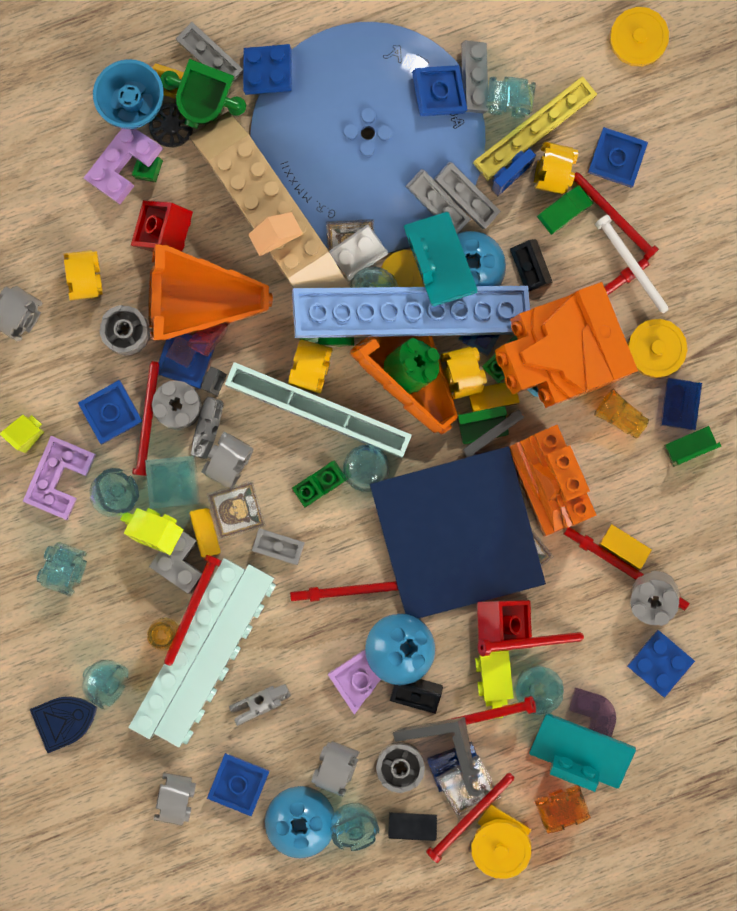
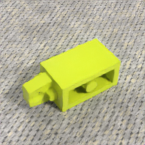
(152, 530)
(496, 678)

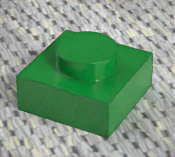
(147, 173)

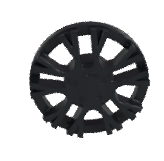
(171, 126)

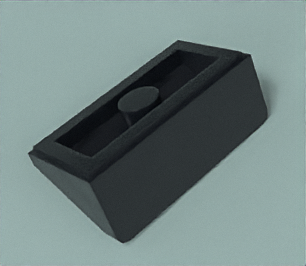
(531, 265)
(419, 695)
(412, 826)

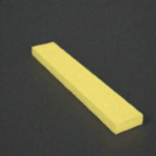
(535, 128)

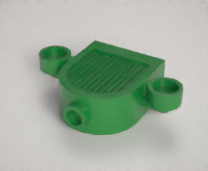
(203, 93)

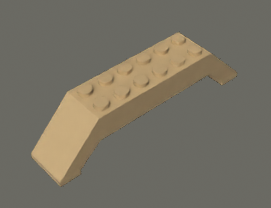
(262, 195)

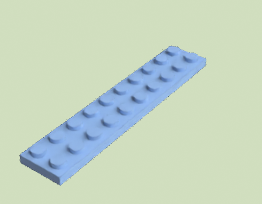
(404, 312)

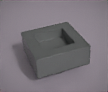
(213, 381)

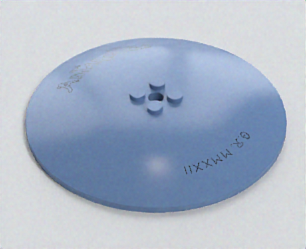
(352, 82)

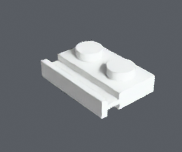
(358, 251)

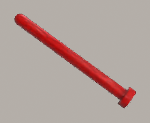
(616, 217)
(147, 420)
(212, 562)
(486, 647)
(527, 705)
(435, 853)

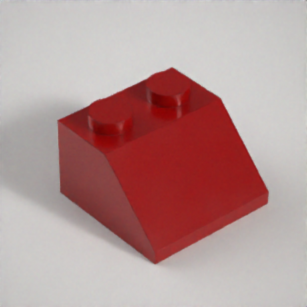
(161, 225)
(504, 620)

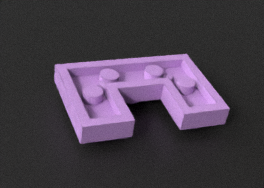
(105, 172)
(42, 489)

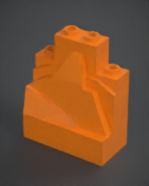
(566, 347)
(552, 481)

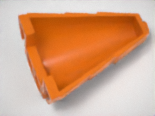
(197, 294)
(431, 404)

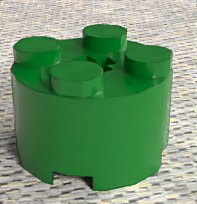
(413, 365)

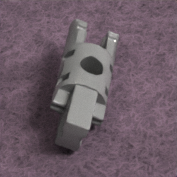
(207, 427)
(271, 699)

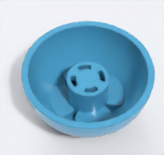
(122, 84)
(488, 254)
(388, 646)
(309, 812)

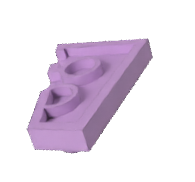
(354, 680)

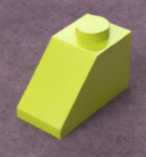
(23, 433)

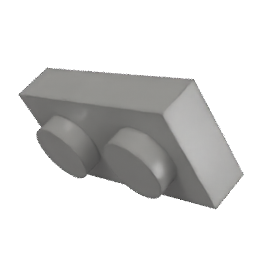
(278, 546)

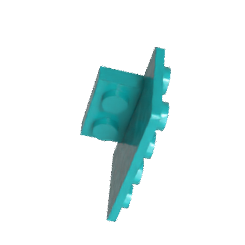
(440, 259)
(581, 753)

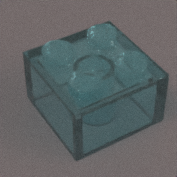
(172, 482)

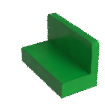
(477, 423)
(691, 446)

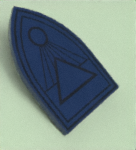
(63, 721)

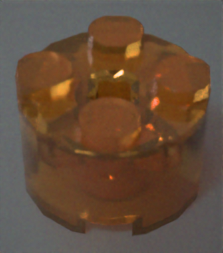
(562, 809)

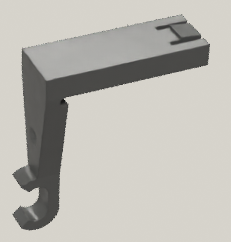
(492, 434)
(460, 741)

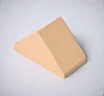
(274, 232)

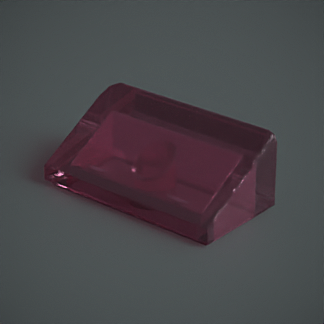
(207, 339)

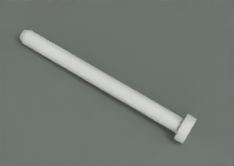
(604, 223)

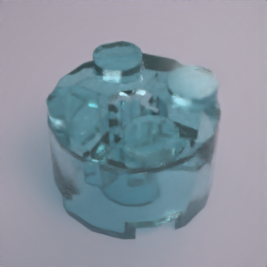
(511, 96)
(62, 568)
(552, 688)

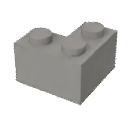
(174, 566)

